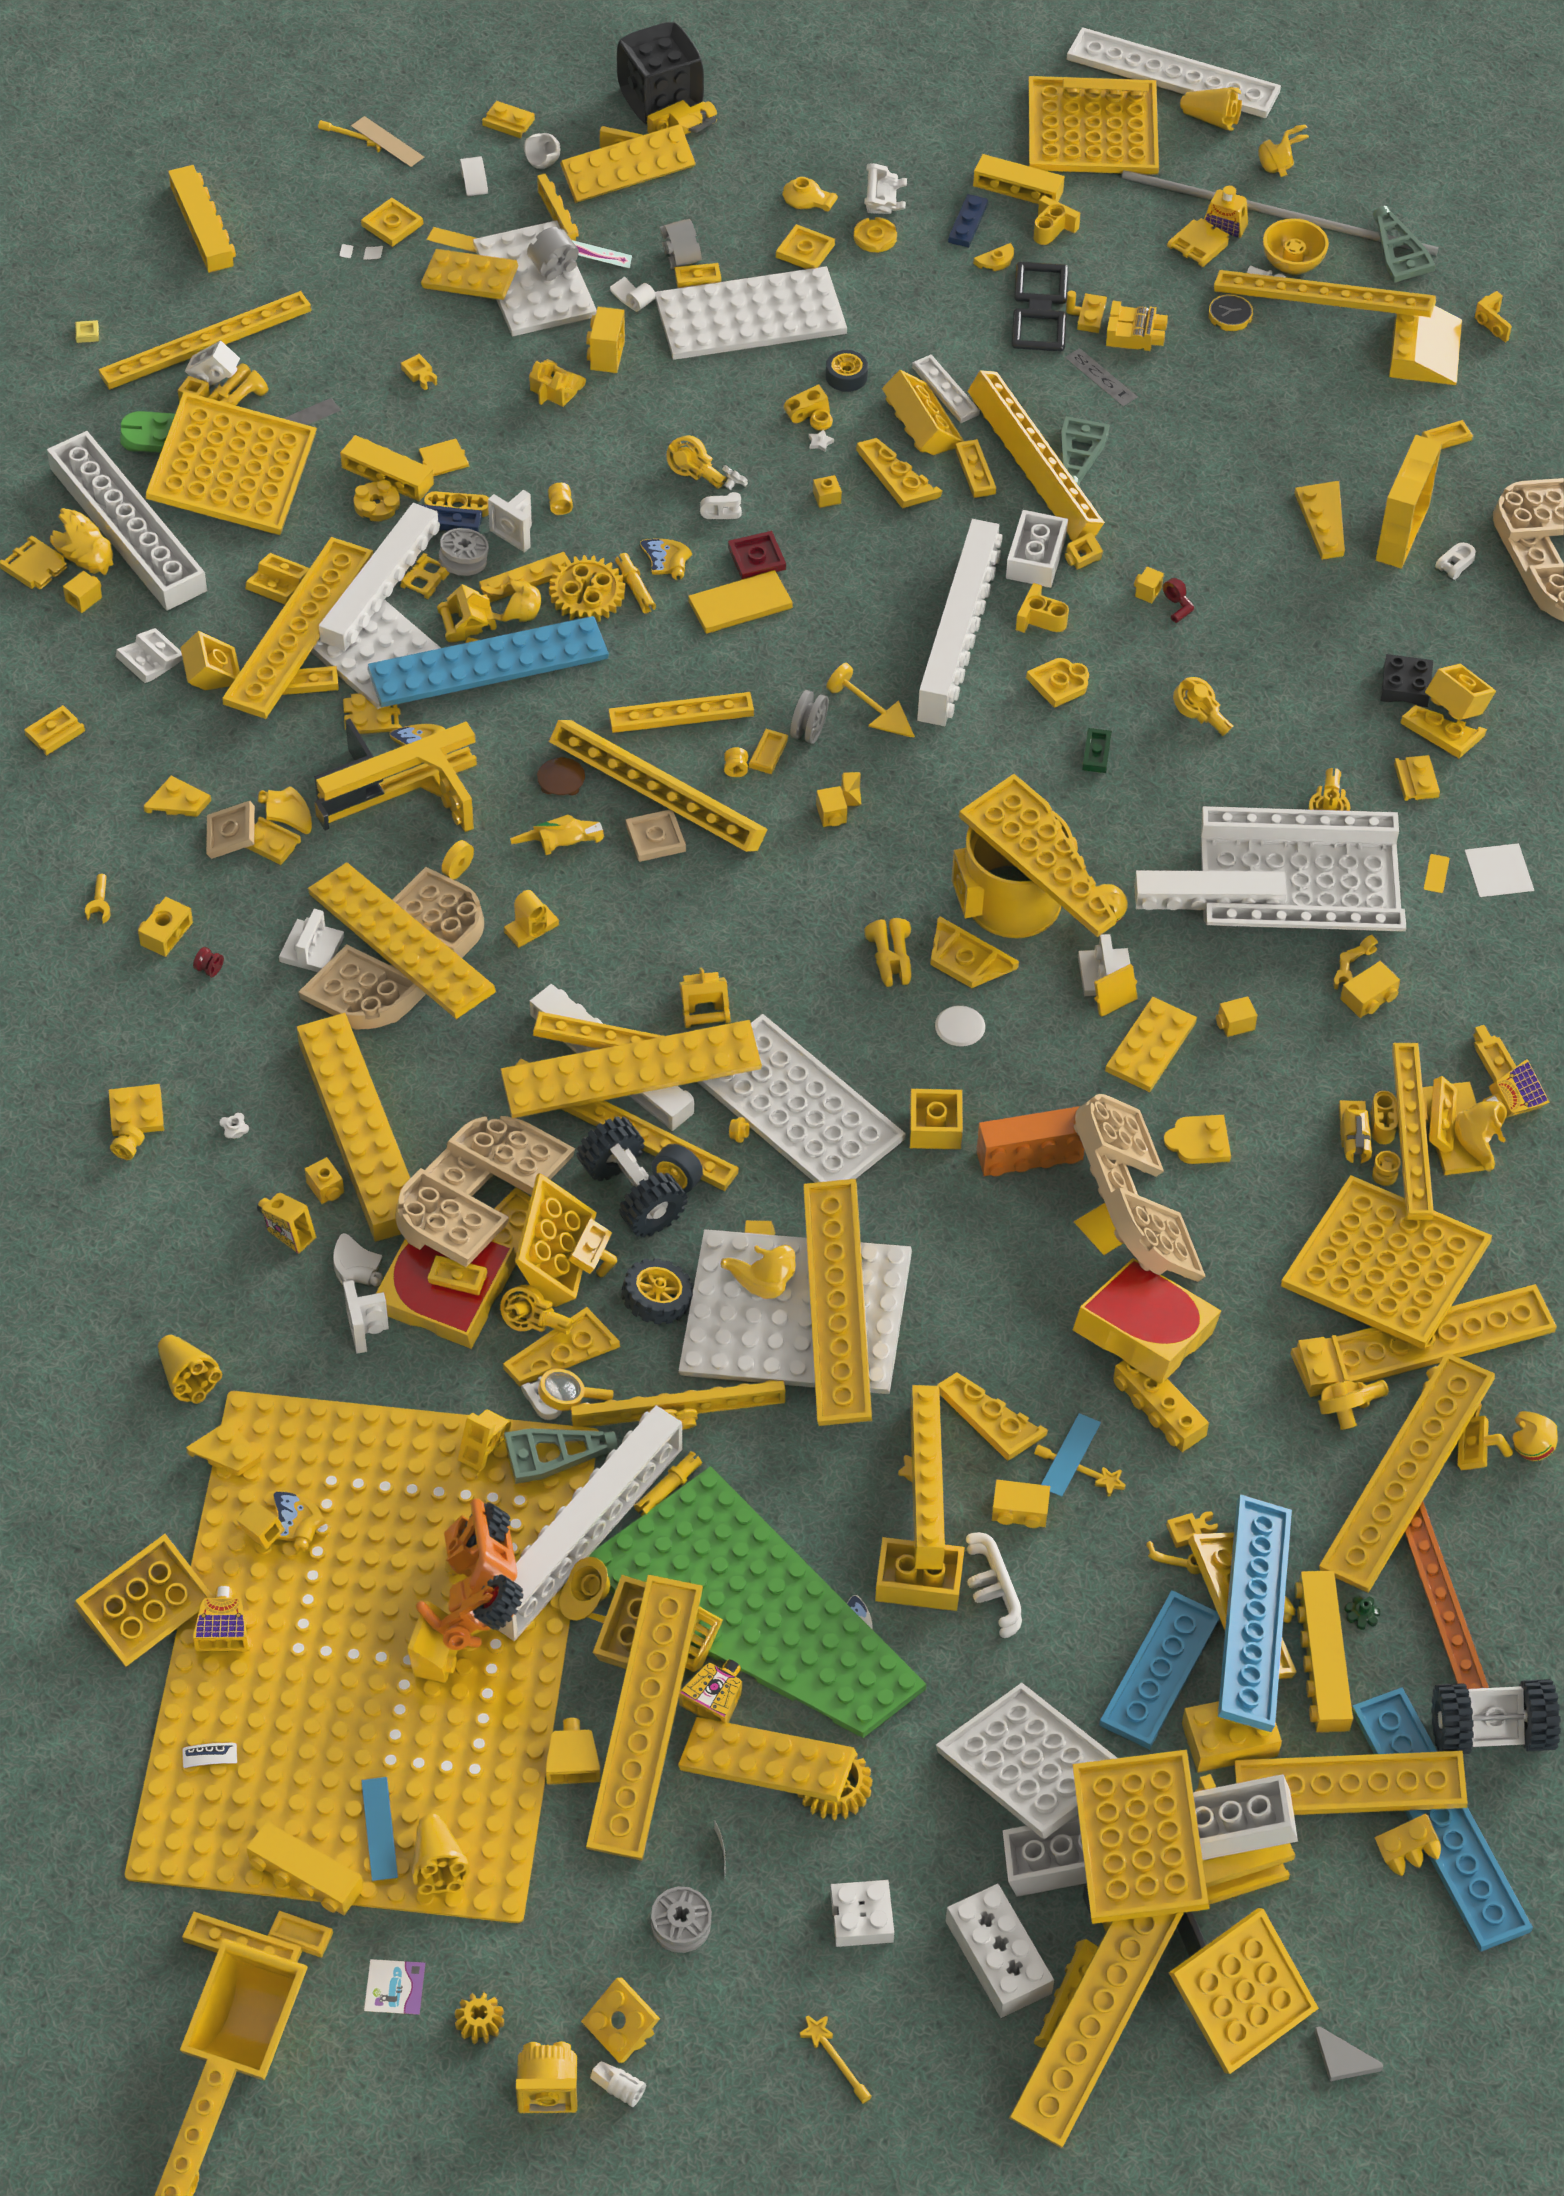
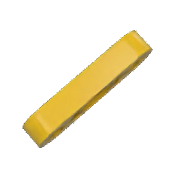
(472, 499)

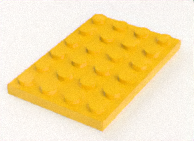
(1140, 1837)

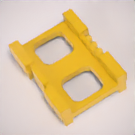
(418, 572)

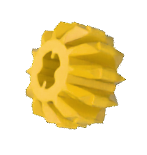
(479, 2027)

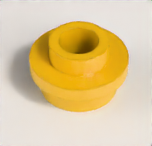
(821, 420)
(739, 1129)

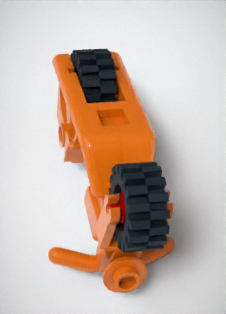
(488, 1596)

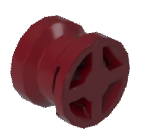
(208, 962)

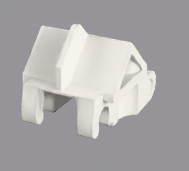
(882, 190)

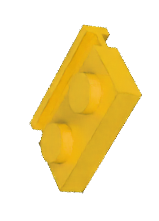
(508, 119)
(54, 730)
(1417, 778)
(273, 841)
(1322, 1362)

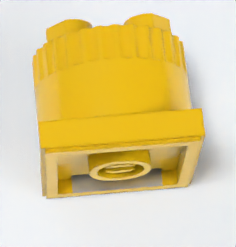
(547, 2079)

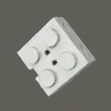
(862, 1913)

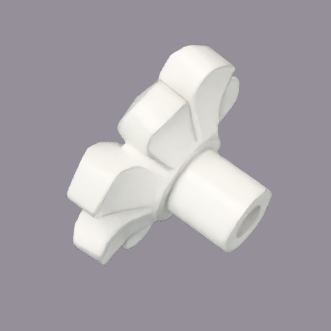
(733, 478)

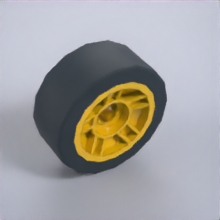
(846, 370)
(680, 1164)

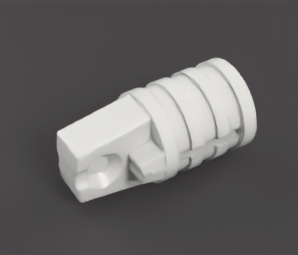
(618, 2083)

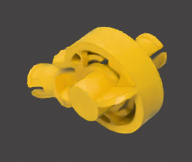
(693, 460)
(1200, 703)
(1330, 798)
(534, 1308)
(1345, 1395)

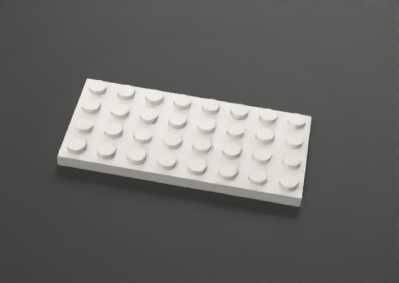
(750, 312)
(806, 1109)

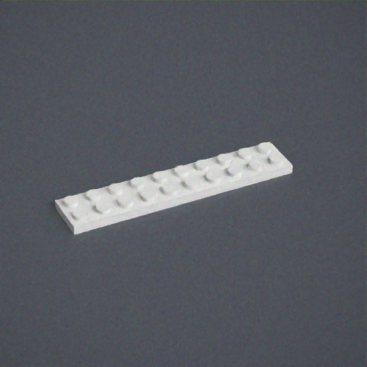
(1169, 70)

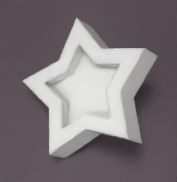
(820, 440)

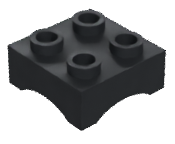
(1406, 679)

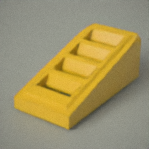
(696, 1663)

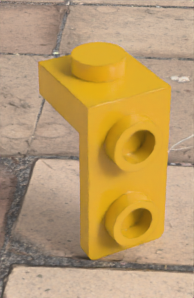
(1487, 315)

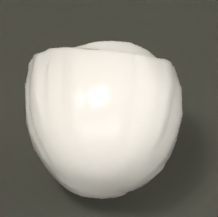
(542, 150)

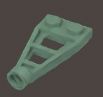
(1405, 266)
(1086, 432)
(524, 1456)

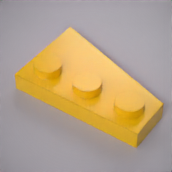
(1448, 735)

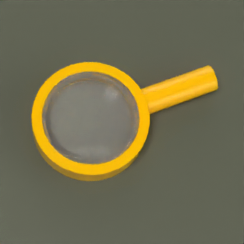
(564, 1389)

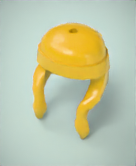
(1279, 157)
(522, 605)

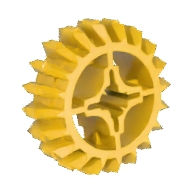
(850, 1796)

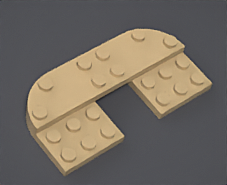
(1525, 520)
(378, 992)
(438, 1201)
(1154, 1234)

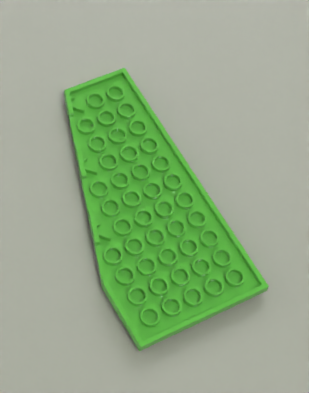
(773, 1606)

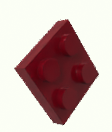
(756, 554)

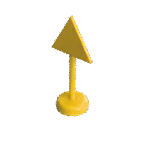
(890, 720)

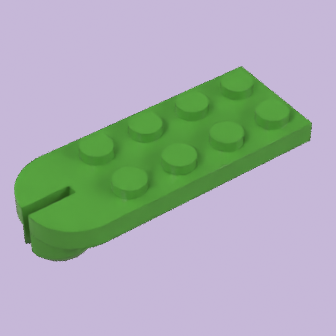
(145, 431)

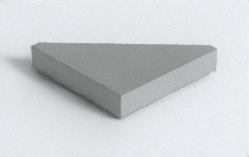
(1342, 2058)

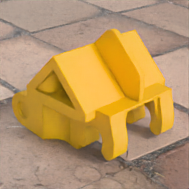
(557, 389)
(473, 609)
(704, 989)

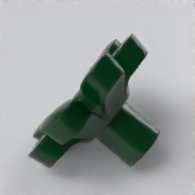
(1362, 1612)

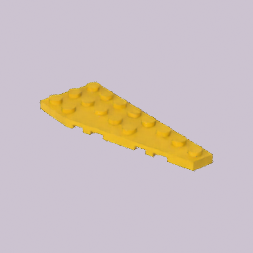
(1030, 837)

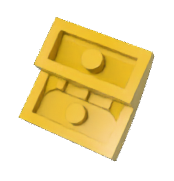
(276, 578)

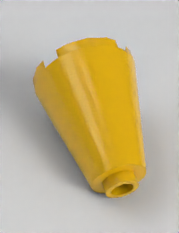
(1214, 106)

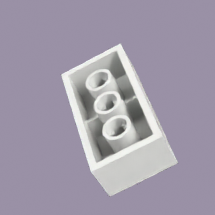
(983, 1945)

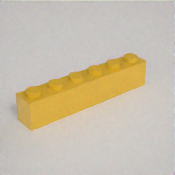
(202, 218)
(1324, 1651)

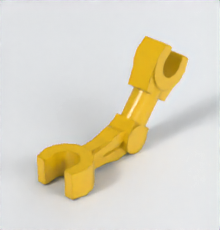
(1366, 947)

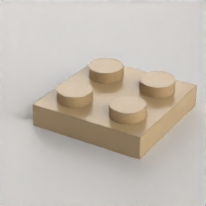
(230, 829)
(655, 835)

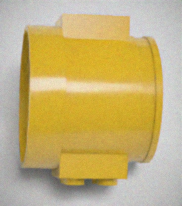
(1000, 904)

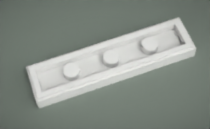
(945, 388)

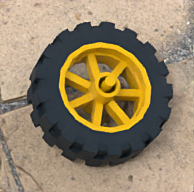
(649, 1304)

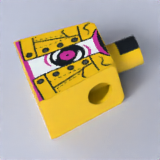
(288, 1221)
(713, 1692)

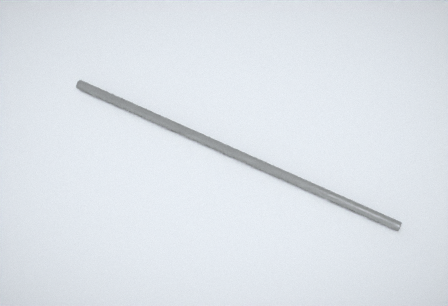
(1266, 209)

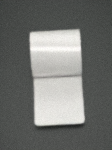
(474, 176)
(633, 297)

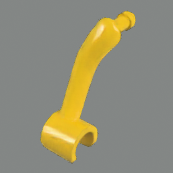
(1171, 1560)

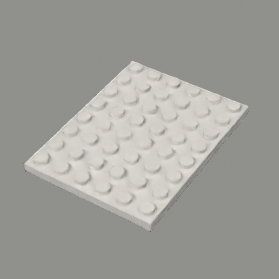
(771, 1339)

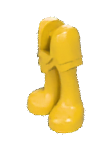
(249, 383)
(886, 960)

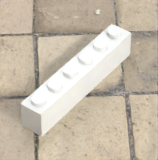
(1196, 888)

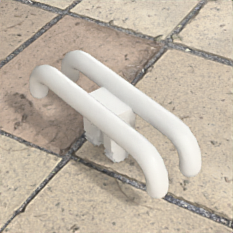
(998, 1574)

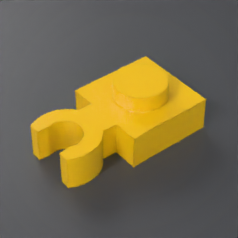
(419, 369)
(1185, 1526)

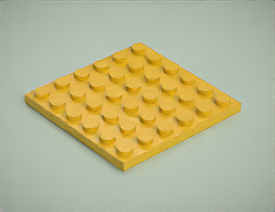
(1092, 129)
(231, 463)
(1383, 1266)

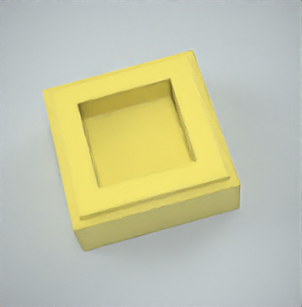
(87, 331)

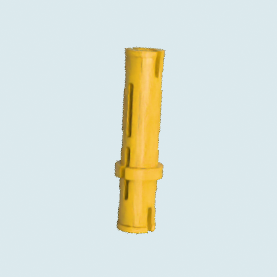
(632, 576)
(676, 1476)

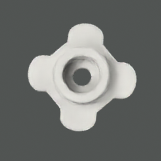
(234, 1131)

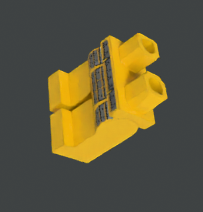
(1135, 327)

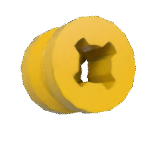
(736, 762)

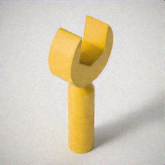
(99, 903)

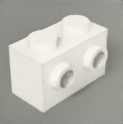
(213, 364)

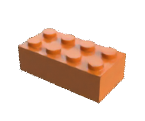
(1029, 1142)

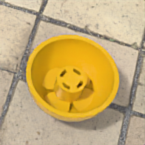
(1295, 245)

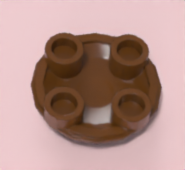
(561, 776)

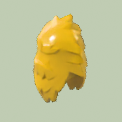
(82, 542)

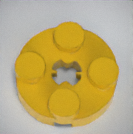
(380, 490)

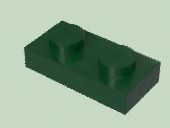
(1097, 750)

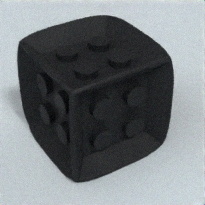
(659, 69)

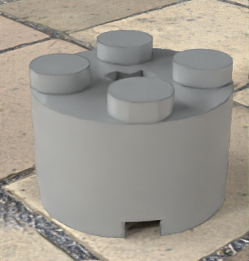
(680, 243)
(553, 253)

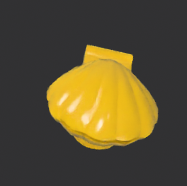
(806, 194)

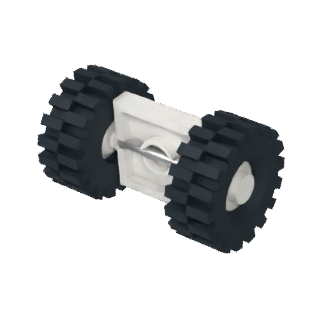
(653, 1199)
(1496, 1716)

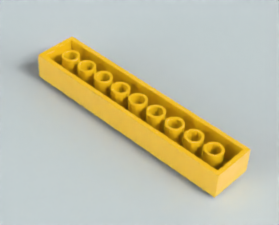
(356, 1119)

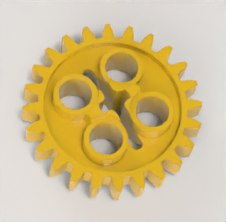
(597, 598)

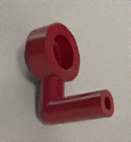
(1176, 592)

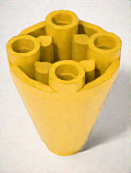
(188, 1369)
(437, 1858)

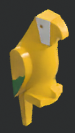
(562, 832)

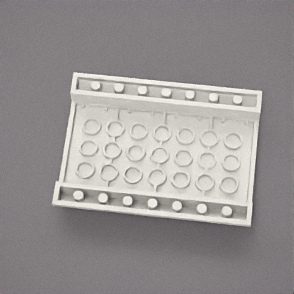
(1334, 865)

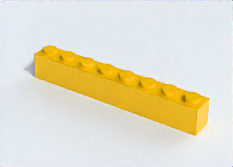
(927, 1477)

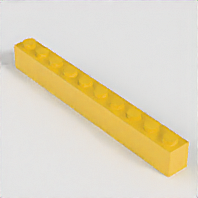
(1034, 454)
(658, 785)

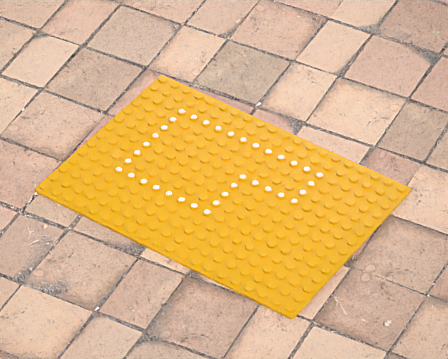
(330, 1669)

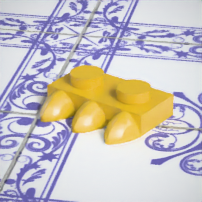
(1408, 1842)

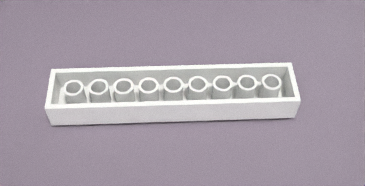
(127, 520)
(959, 623)
(593, 1513)
(1228, 1821)

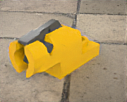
(691, 118)
(1355, 1130)

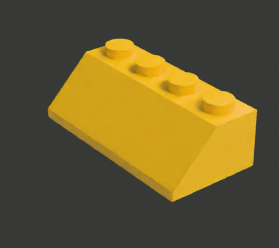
(921, 414)

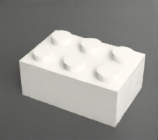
(1036, 548)

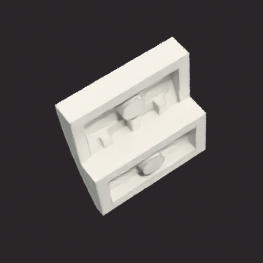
(149, 655)

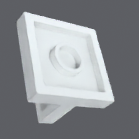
(511, 519)
(311, 943)
(1100, 963)
(364, 1314)

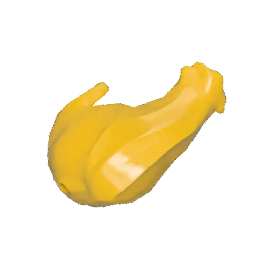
(1476, 1128)
(766, 1276)

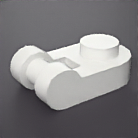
(712, 507)
(1461, 554)
(544, 1411)

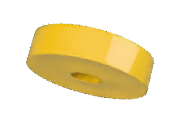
(457, 859)

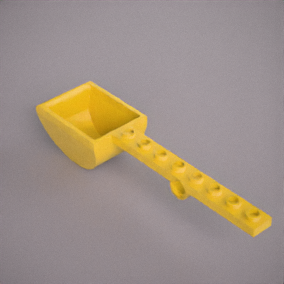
(234, 2032)

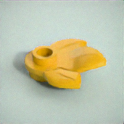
(687, 1417)

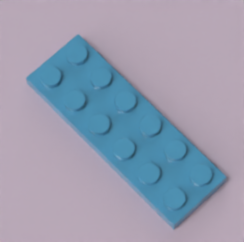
(1160, 1670)

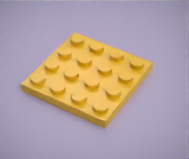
(1243, 1990)

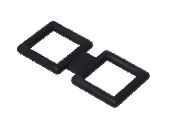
(1040, 306)

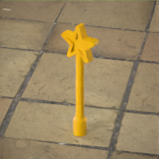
(329, 127)
(1106, 1479)
(819, 2033)

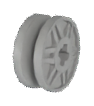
(463, 551)
(809, 716)
(679, 1935)

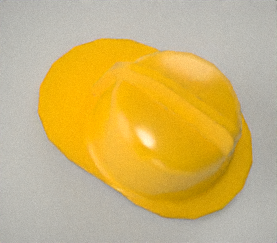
(584, 1588)

